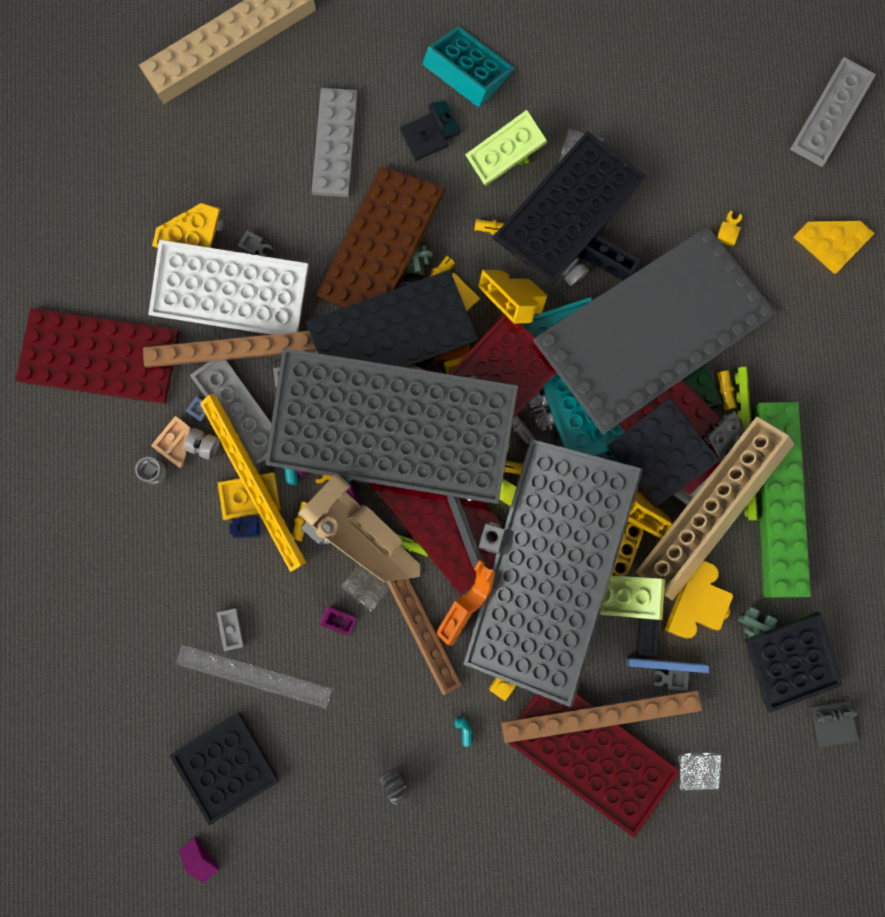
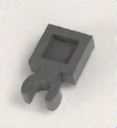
(252, 244)
(675, 679)

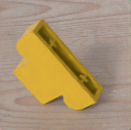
(514, 297)
(649, 517)
(699, 604)

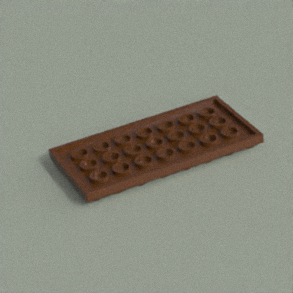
(381, 238)

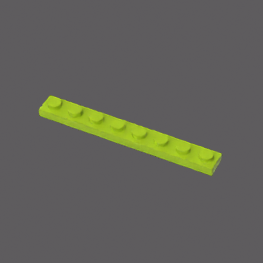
(744, 416)

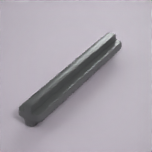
(465, 530)

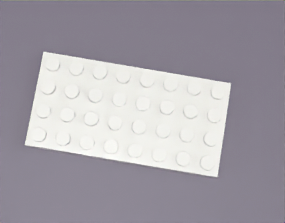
(228, 289)

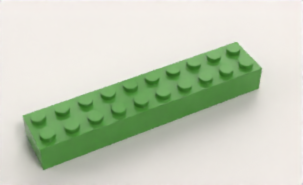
(783, 511)

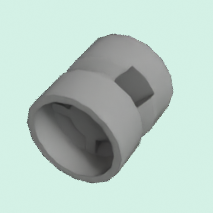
(575, 273)
(203, 444)
(151, 470)

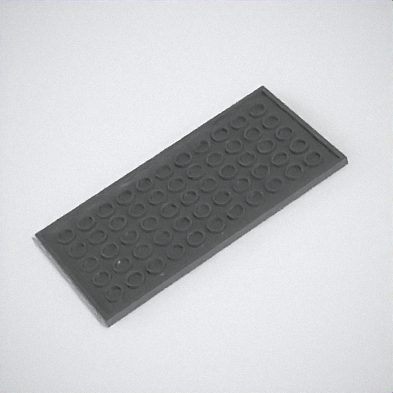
(654, 329)
(391, 425)
(553, 570)

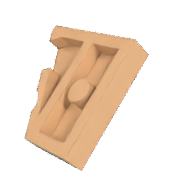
(172, 440)

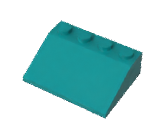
(467, 65)

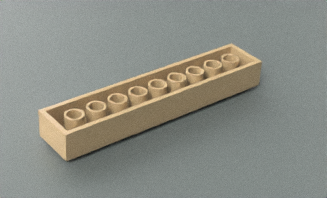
(220, 43)
(716, 506)

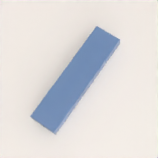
(668, 665)

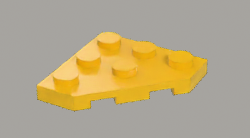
(191, 227)
(834, 241)

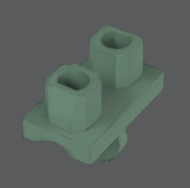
(416, 265)
(750, 619)

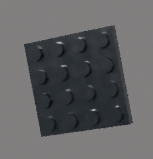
(666, 451)
(793, 662)
(224, 768)

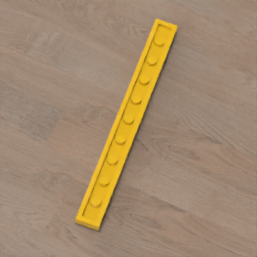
(252, 482)

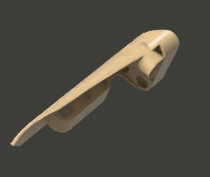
(358, 532)

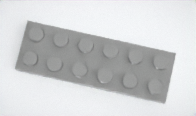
(832, 112)
(334, 142)
(239, 406)

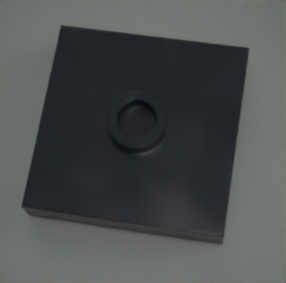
(423, 137)

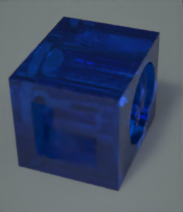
(253, 530)

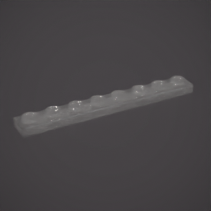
(254, 676)

